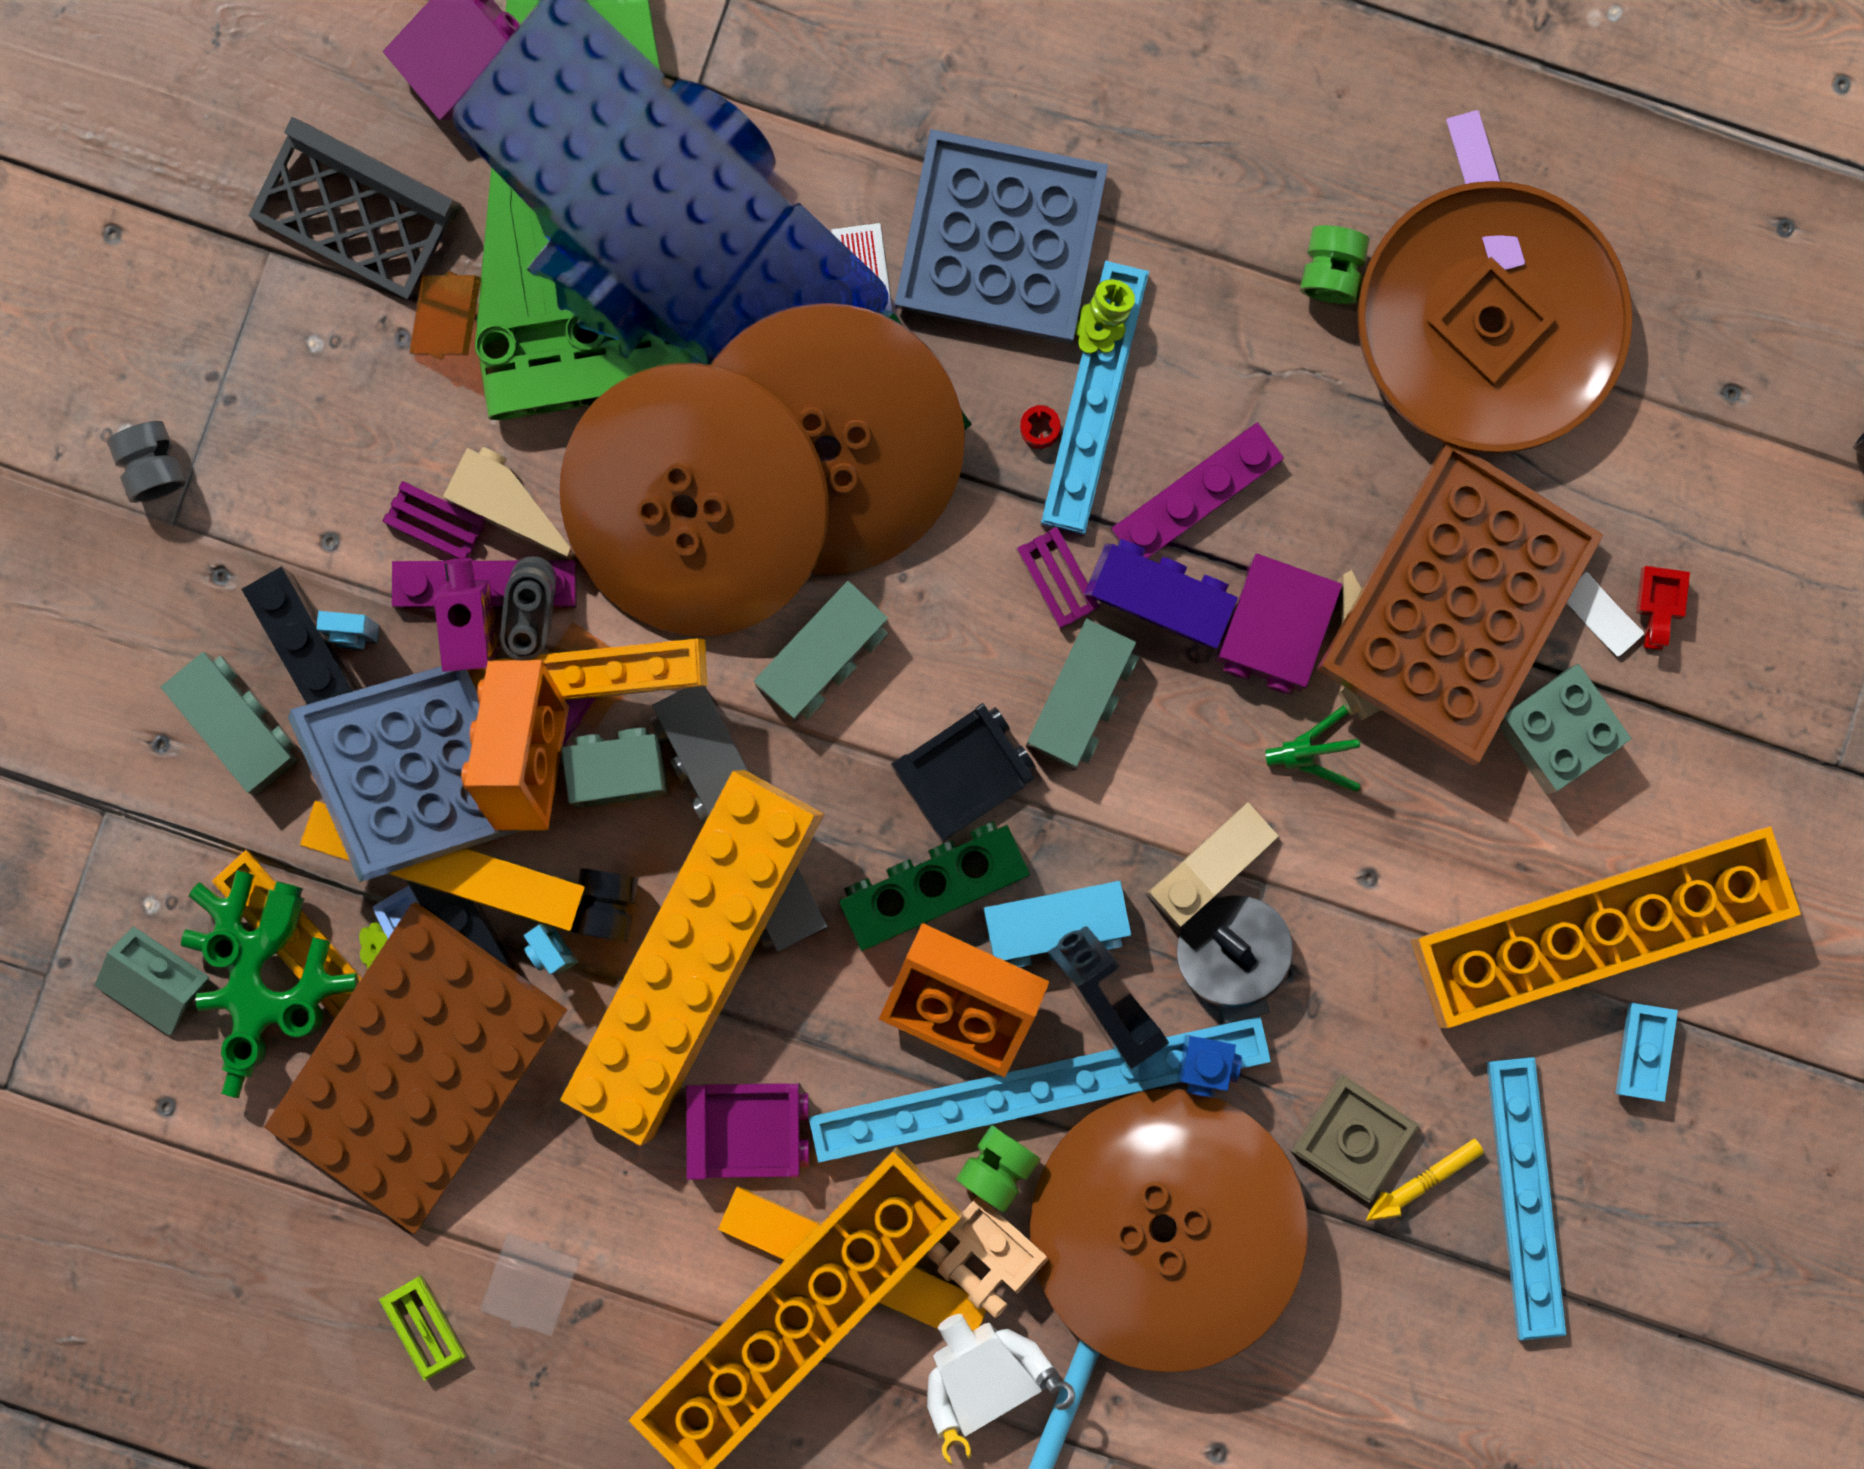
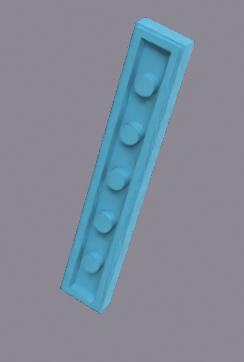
(1091, 418)
(1526, 1198)

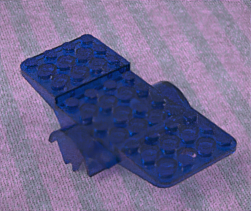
(647, 190)

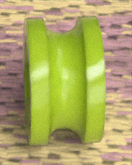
(1109, 313)

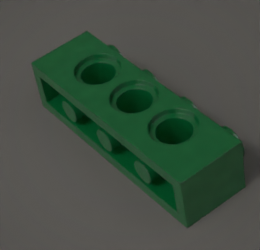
(1004, 868)

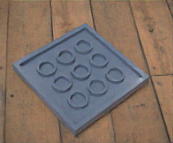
(1001, 236)
(394, 769)

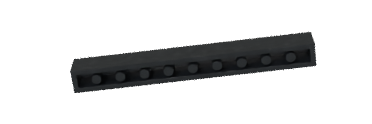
(322, 675)

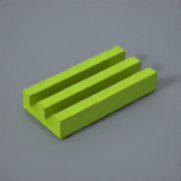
(439, 1320)

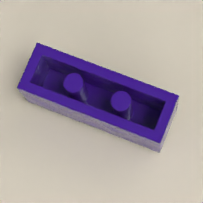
(1162, 593)

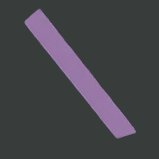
(1479, 166)

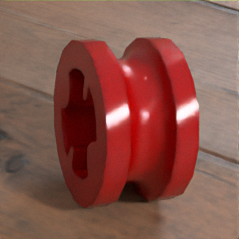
(1054, 426)

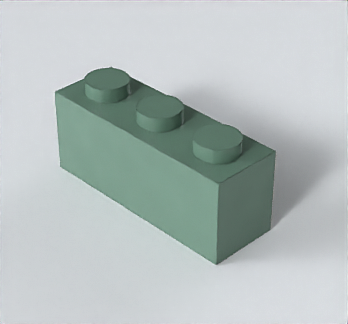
(823, 653)
(1083, 695)
(231, 722)

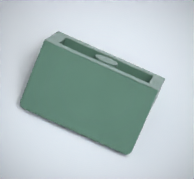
(150, 980)

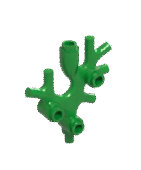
(245, 995)

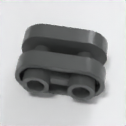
(528, 608)

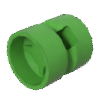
(1337, 249)
(999, 1185)

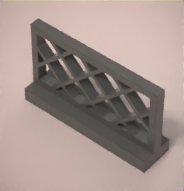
(370, 172)

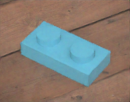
(348, 629)
(548, 950)
(1646, 1052)

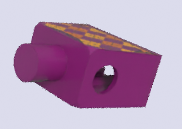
(464, 636)

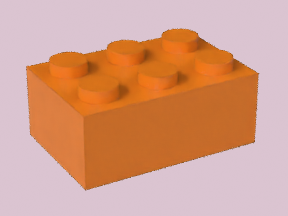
(516, 745)
(964, 1000)

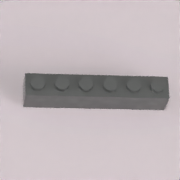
(707, 760)

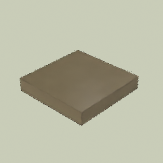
(1355, 1138)

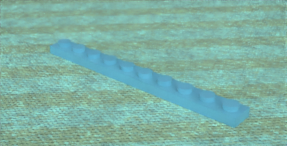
(1016, 1095)

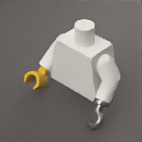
(983, 1378)

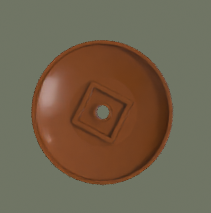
(1559, 311)
(886, 405)
(743, 465)
(1234, 1243)

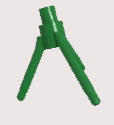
(1301, 752)

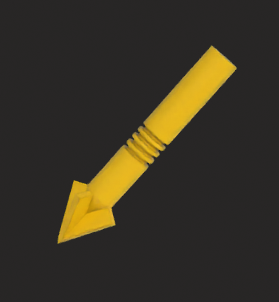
(1390, 1204)

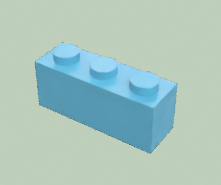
(1040, 922)

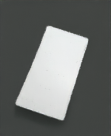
(1603, 615)

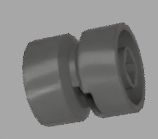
(145, 457)

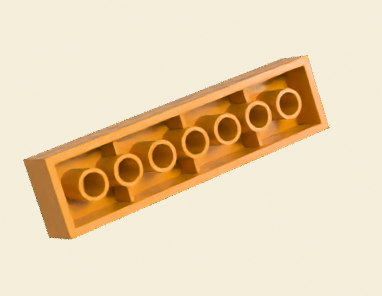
(1605, 927)
(692, 957)
(796, 1315)

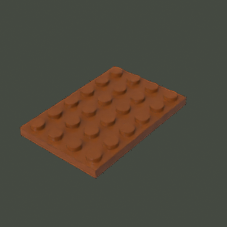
(1460, 602)
(415, 1067)

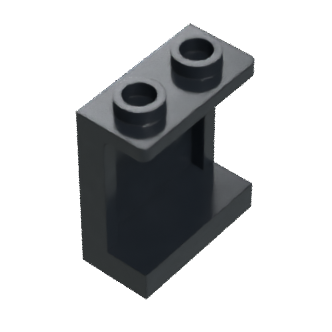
(964, 771)
(1125, 1024)

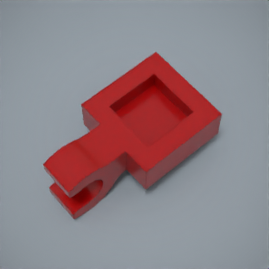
(1662, 597)

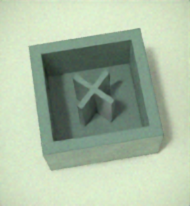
(1563, 729)
(614, 769)

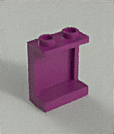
(449, 48)
(1278, 624)
(745, 1130)

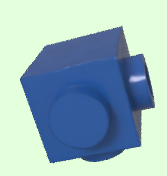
(1208, 1065)

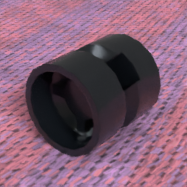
(605, 904)

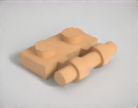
(995, 1244)

